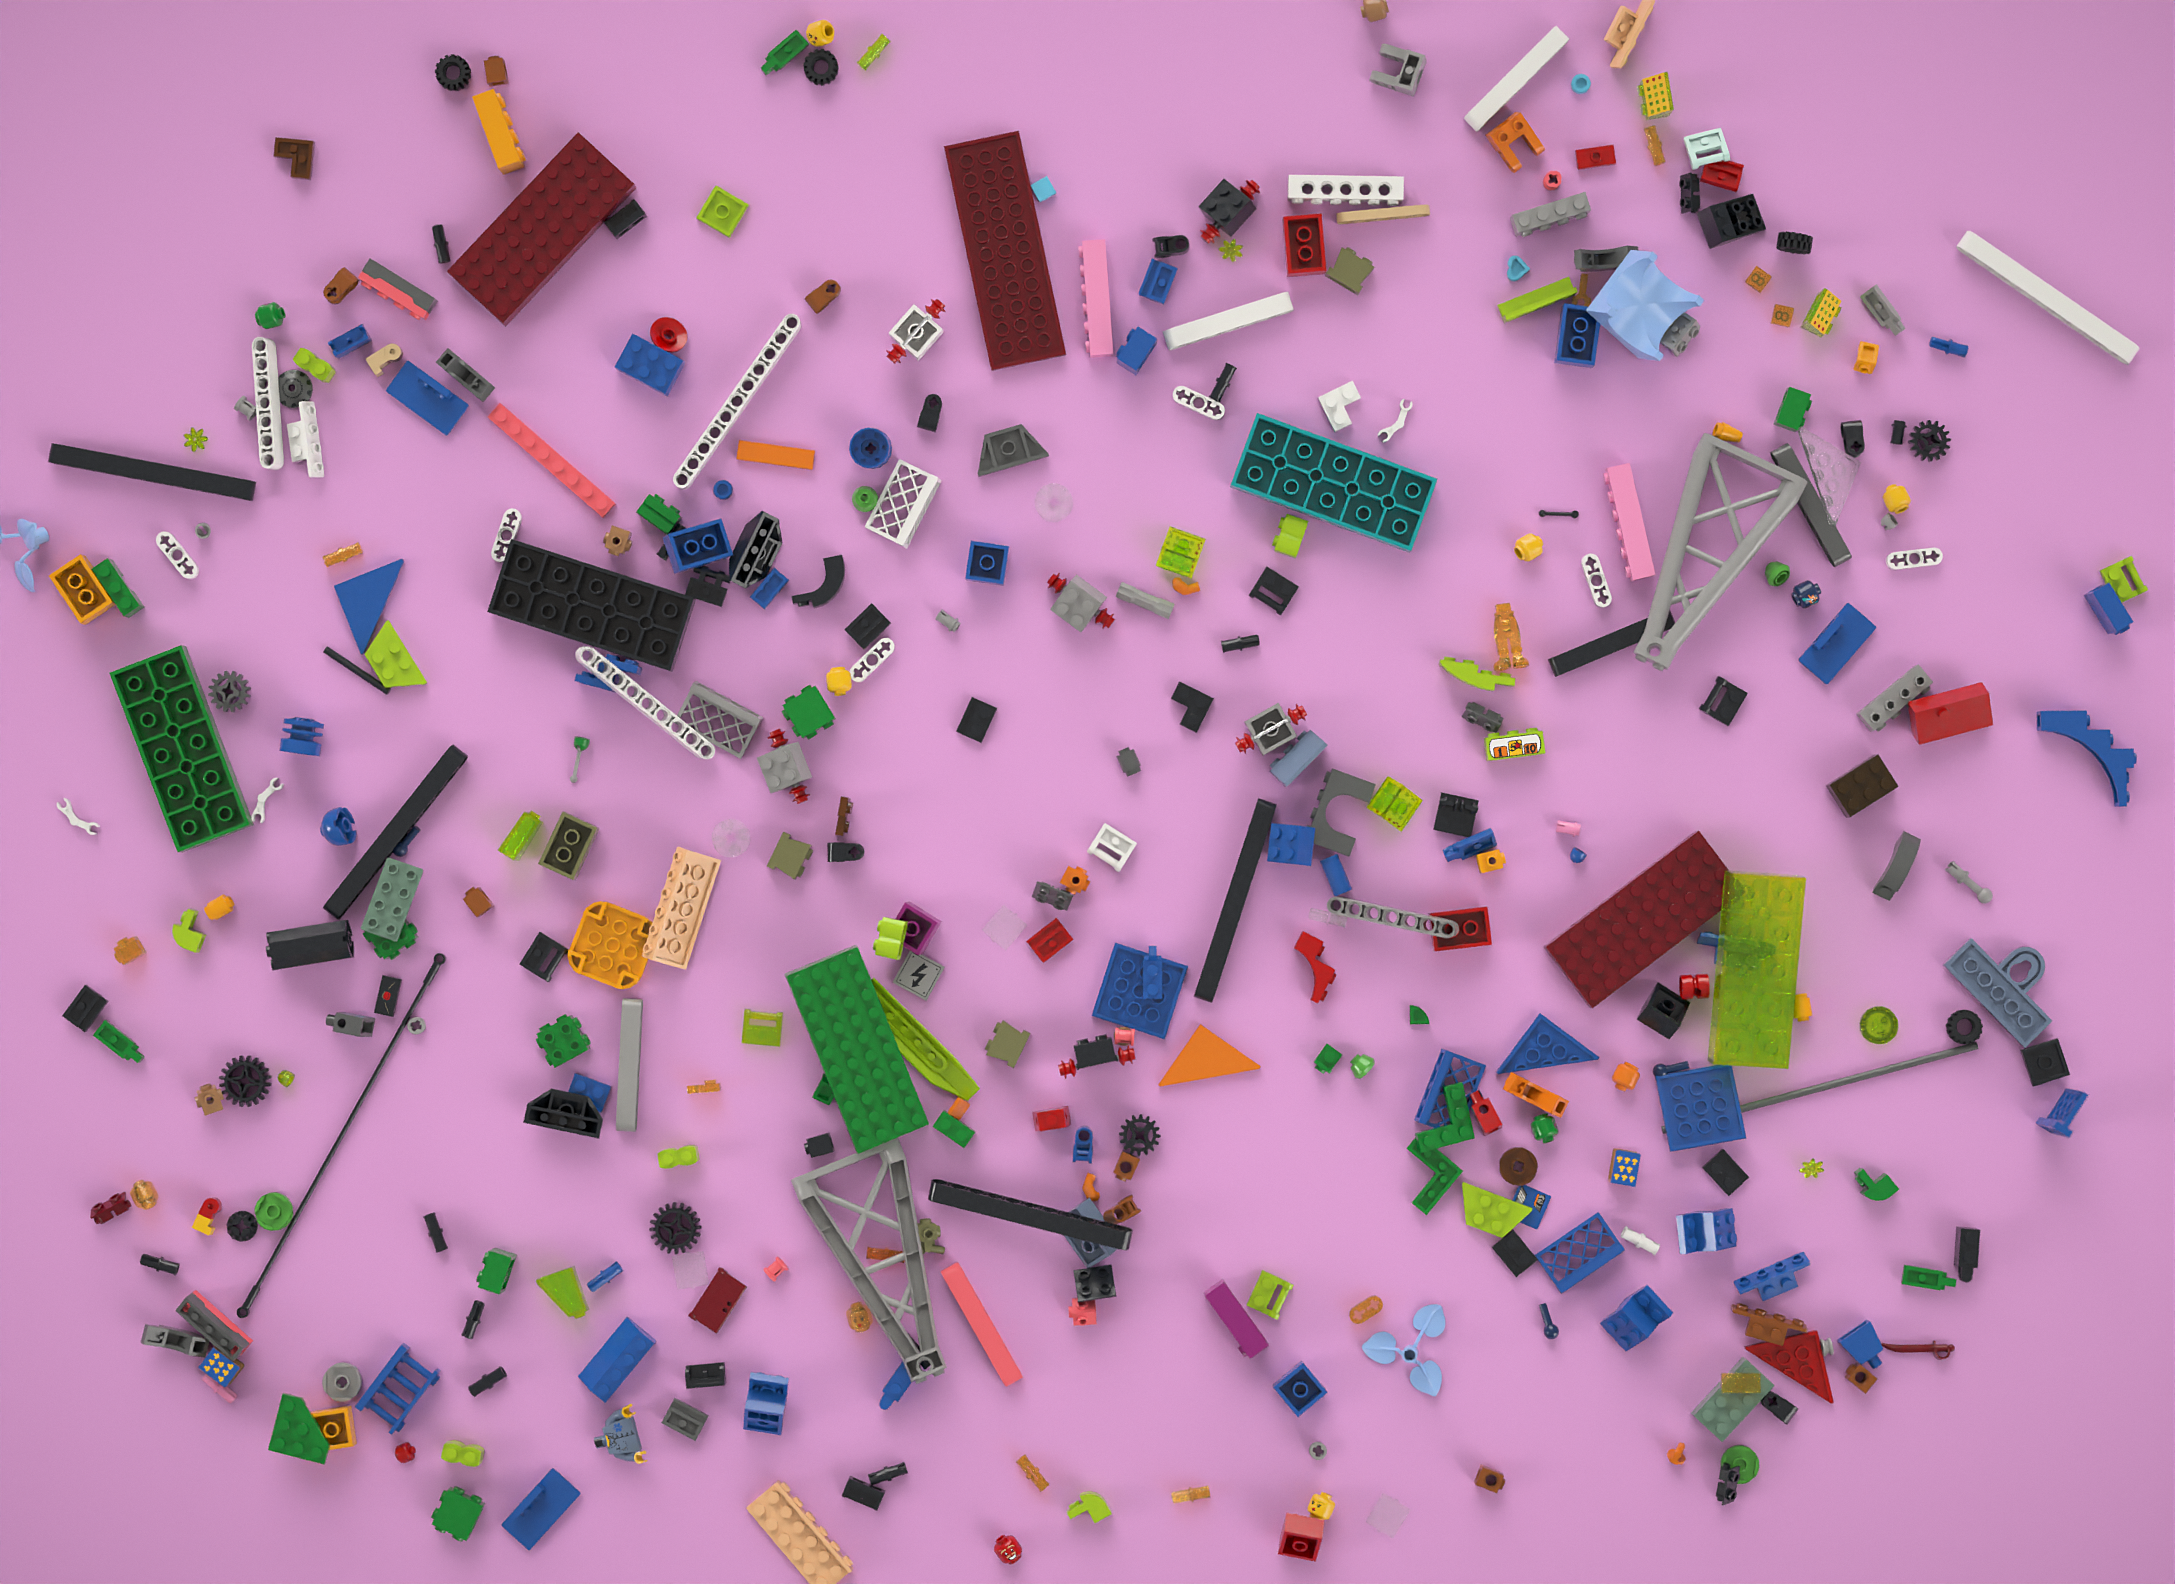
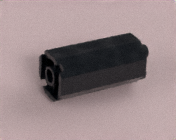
(310, 944)

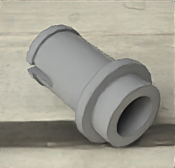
(948, 621)

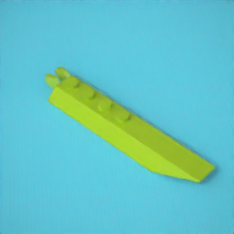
(924, 1049)

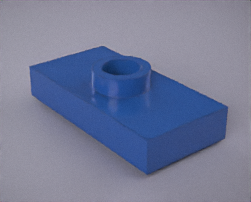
(769, 588)

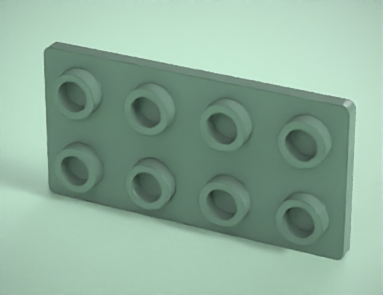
(392, 899)

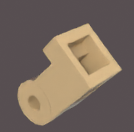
(383, 357)

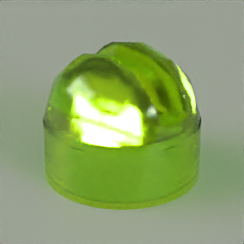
(286, 1078)

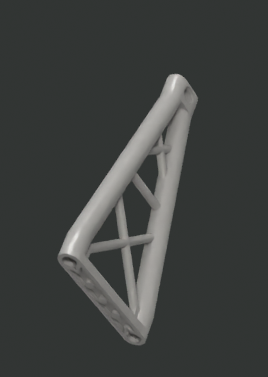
(1706, 596)
(878, 1303)

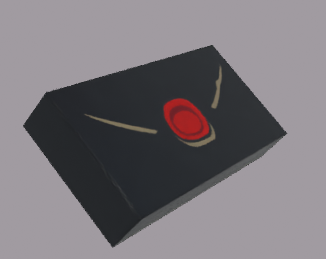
(388, 996)

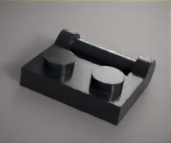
(1277, 585)
(1729, 703)
(539, 952)

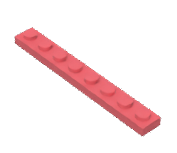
(551, 460)

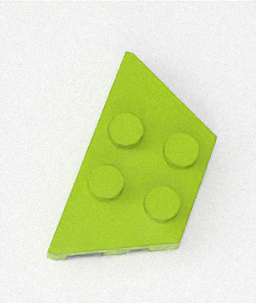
(392, 660)
(1491, 1211)

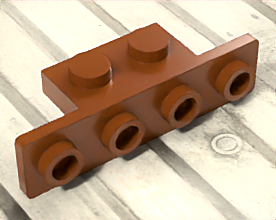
(1767, 1326)

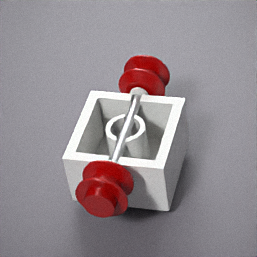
(916, 332)

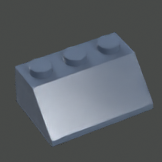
(1297, 757)
(1089, 1252)

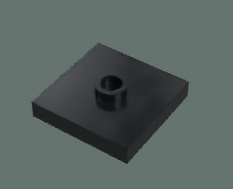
(2045, 1062)

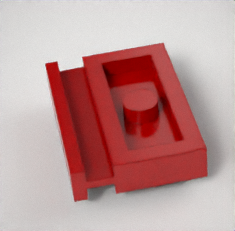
(1722, 174)
(1049, 940)

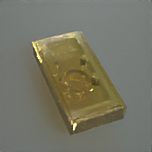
(1740, 1383)

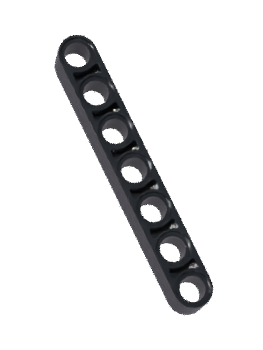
(1602, 647)

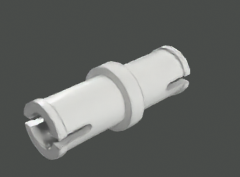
(1640, 1240)

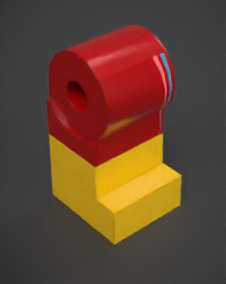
(206, 1215)

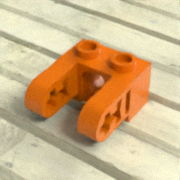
(1509, 131)

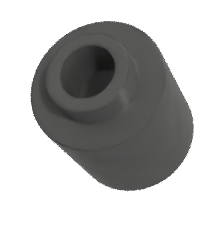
(1128, 761)

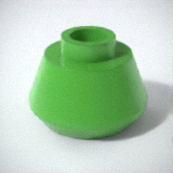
(870, 500)
(1777, 573)
(1361, 1065)

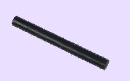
(355, 669)

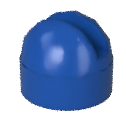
(1577, 855)

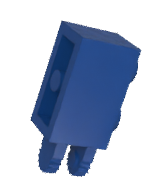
(895, 1387)

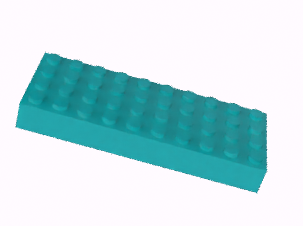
(1333, 483)

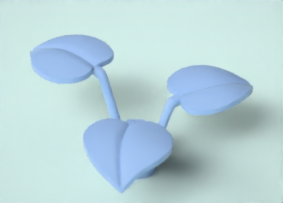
(32, 538)
(1382, 1349)

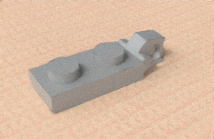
(1882, 310)

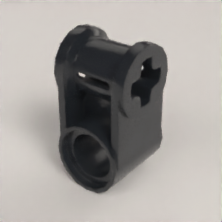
(1169, 246)
(930, 416)
(1853, 435)
(841, 852)
(1780, 1407)

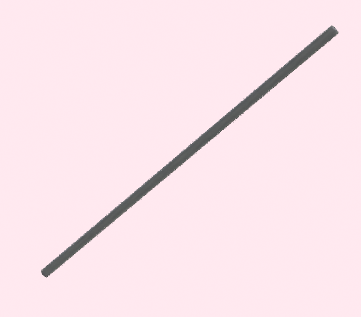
(1855, 1078)

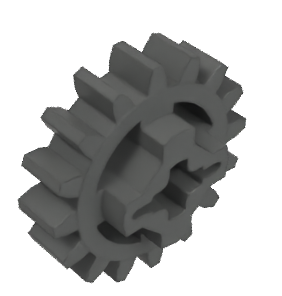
(228, 698)

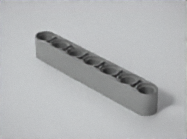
(1383, 917)
(629, 1065)

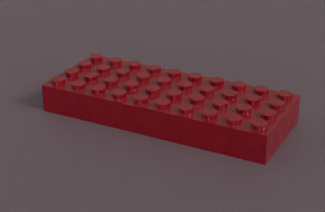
(541, 229)
(1641, 920)

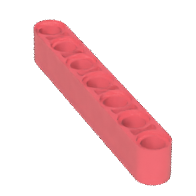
(981, 1324)

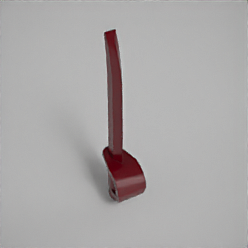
(1922, 1348)

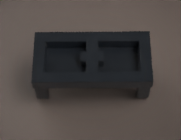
(625, 219)
(705, 1375)
(863, 1493)

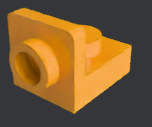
(1866, 357)

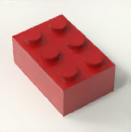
(1304, 245)
(1473, 929)

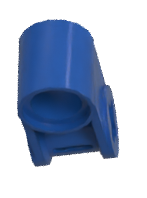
(1083, 1146)

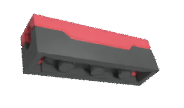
(398, 289)
(214, 1325)

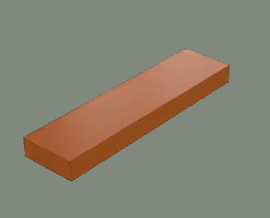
(775, 455)

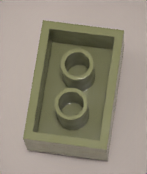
(569, 846)

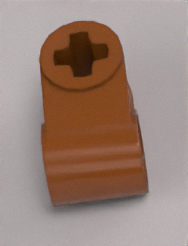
(341, 284)
(819, 298)
(1123, 1209)

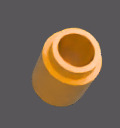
(219, 907)
(1802, 1007)

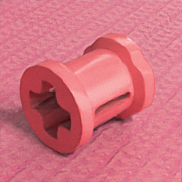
(1552, 174)
(1124, 1036)
(776, 1269)

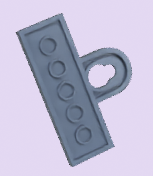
(1998, 992)

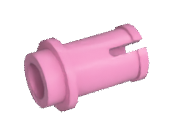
(1568, 828)

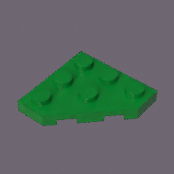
(298, 1432)

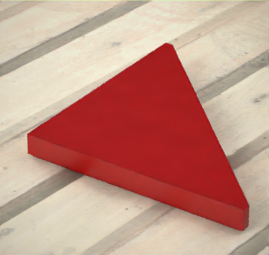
(1798, 1359)

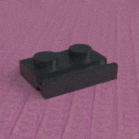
(867, 626)
(976, 719)
(85, 1008)
(1725, 1172)
(1514, 1253)

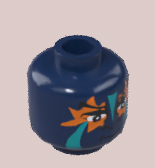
(1806, 594)

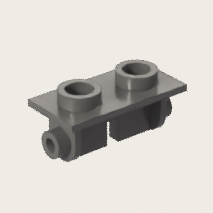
(1474, 715)

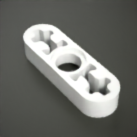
(1197, 395)
(516, 523)
(1928, 562)
(182, 569)
(1606, 592)
(886, 654)

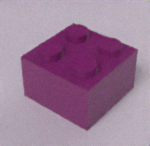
(920, 927)

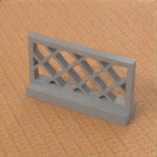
(727, 705)

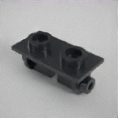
(1689, 202)
(1726, 1491)

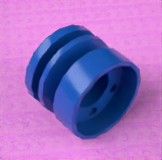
(862, 440)
(301, 736)

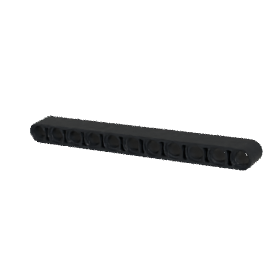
(152, 472)
(395, 832)
(1235, 900)
(1030, 1214)

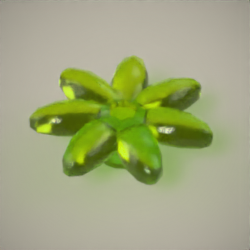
(1231, 250)
(199, 439)
(1811, 1168)

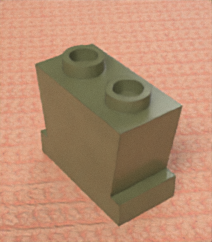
(1350, 270)
(790, 856)
(1007, 1043)

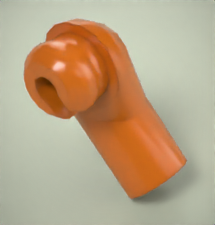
(1088, 1188)

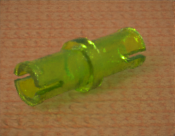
(873, 52)

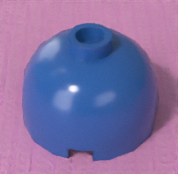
(337, 827)

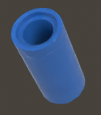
(1336, 875)

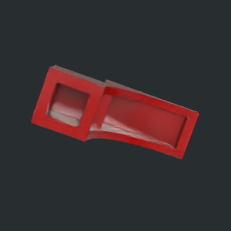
(1323, 974)

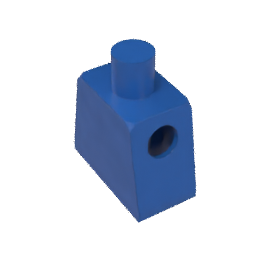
(1863, 1344)

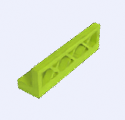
(1536, 299)

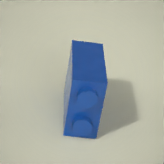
(2109, 609)

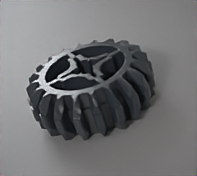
(228, 1078)
(684, 1230)

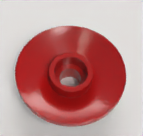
(671, 328)

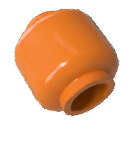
(1626, 1076)

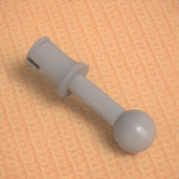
(1983, 894)

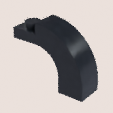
(829, 589)

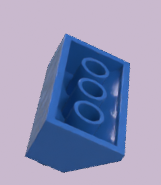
(616, 1359)

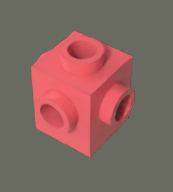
(1083, 1312)

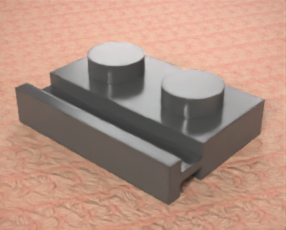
(685, 1419)

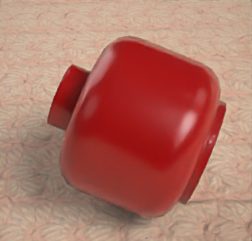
(405, 1452)

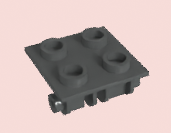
(1046, 894)

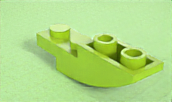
(1468, 673)

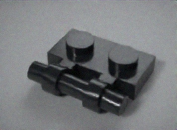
(706, 591)

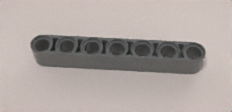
(1813, 509)

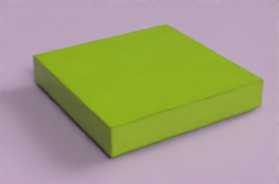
(722, 211)

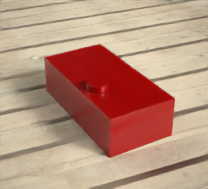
(1950, 713)

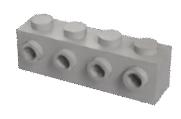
(1550, 214)
(1894, 698)

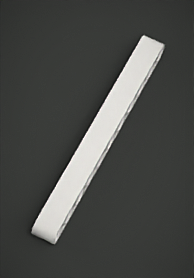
(2047, 297)
(728, 407)

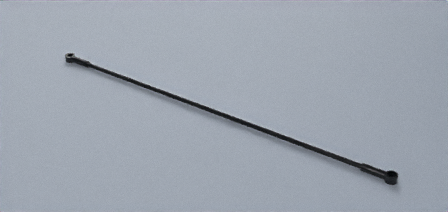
(256, 1288)

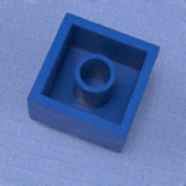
(1136, 351)
(987, 563)
(1291, 844)
(1299, 1388)

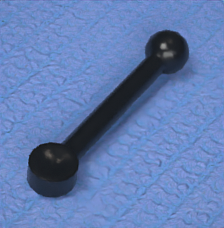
(1574, 514)

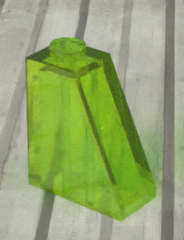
(521, 835)
(565, 1291)

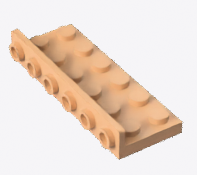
(681, 908)
(799, 1536)

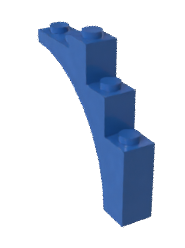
(2114, 761)

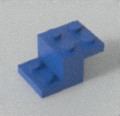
(590, 679)
(1706, 1231)
(1636, 1318)
(765, 1403)

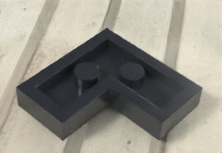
(1197, 704)

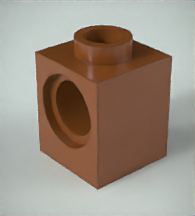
(496, 71)
(477, 901)
(1126, 1157)
(1868, 1380)
(1482, 1474)

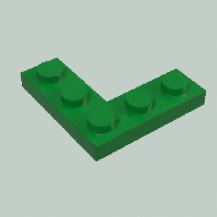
(1460, 1120)
(1445, 1174)

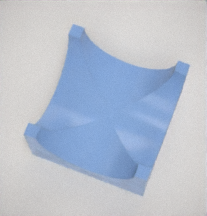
(1640, 304)

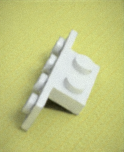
(305, 440)

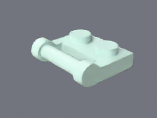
(1704, 143)

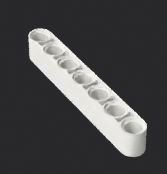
(1516, 78)
(1228, 321)
(271, 412)

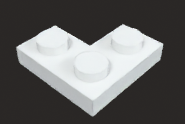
(1334, 403)

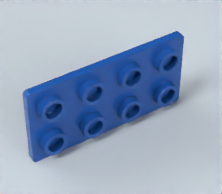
(427, 398)
(1837, 643)
(541, 1509)

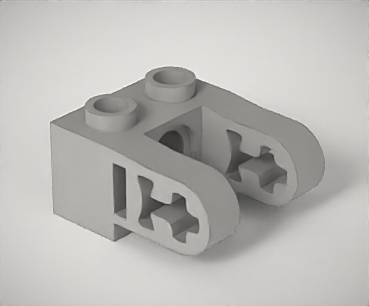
(1410, 73)

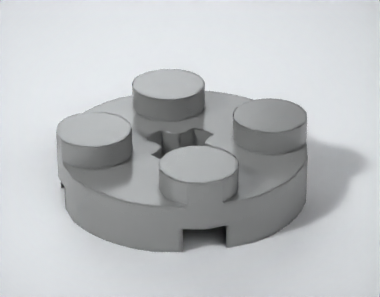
(334, 1373)

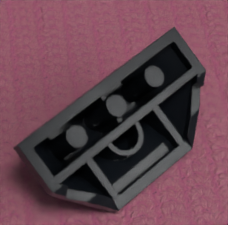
(755, 550)
(565, 1113)

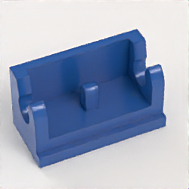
(349, 341)

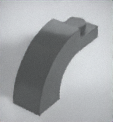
(465, 375)
(175, 1339)

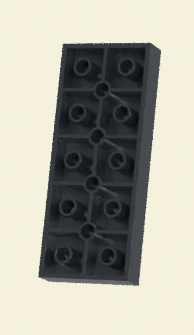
(591, 605)

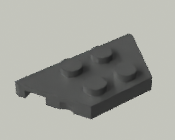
(1009, 449)

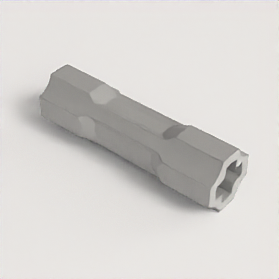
(1157, 605)

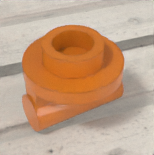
(1677, 1456)

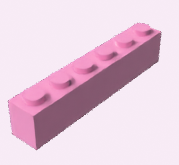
(1097, 298)
(1629, 521)

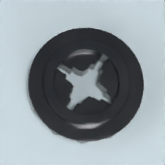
(247, 1233)

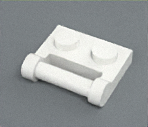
(1115, 841)

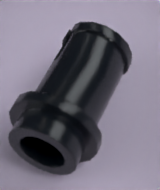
(1898, 432)

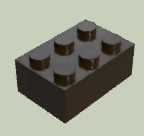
(1862, 786)

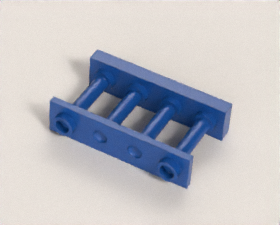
(390, 1371)

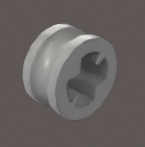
(418, 1031)
(1827, 1346)
(1322, 1447)

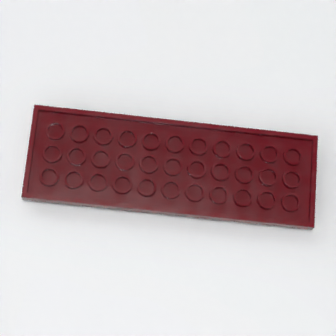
(1005, 250)

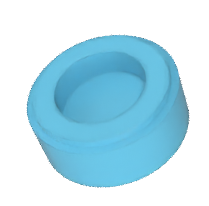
(1580, 83)

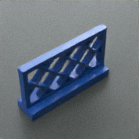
(1436, 1083)
(2063, 1113)
(1590, 1266)

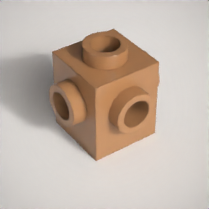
(615, 534)
(213, 1104)

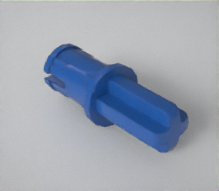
(1949, 346)
(605, 1276)

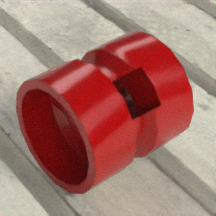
(1694, 986)

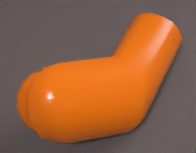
(1184, 588)

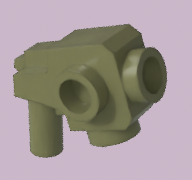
(928, 1234)

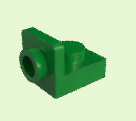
(1327, 1059)
(823, 1092)

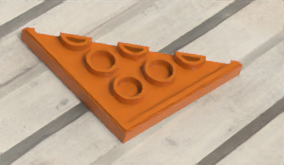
(1205, 1058)

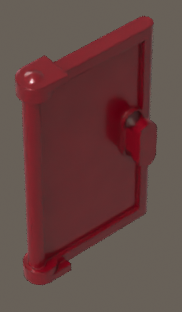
(720, 1295)

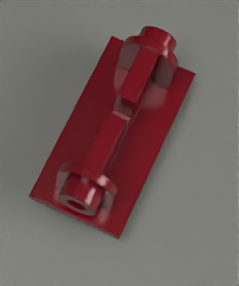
(102, 1211)

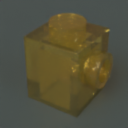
(129, 950)

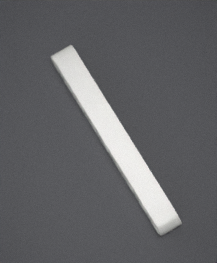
(637, 698)

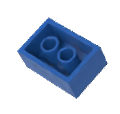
(1577, 337)
(649, 365)
(697, 546)

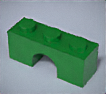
(121, 594)

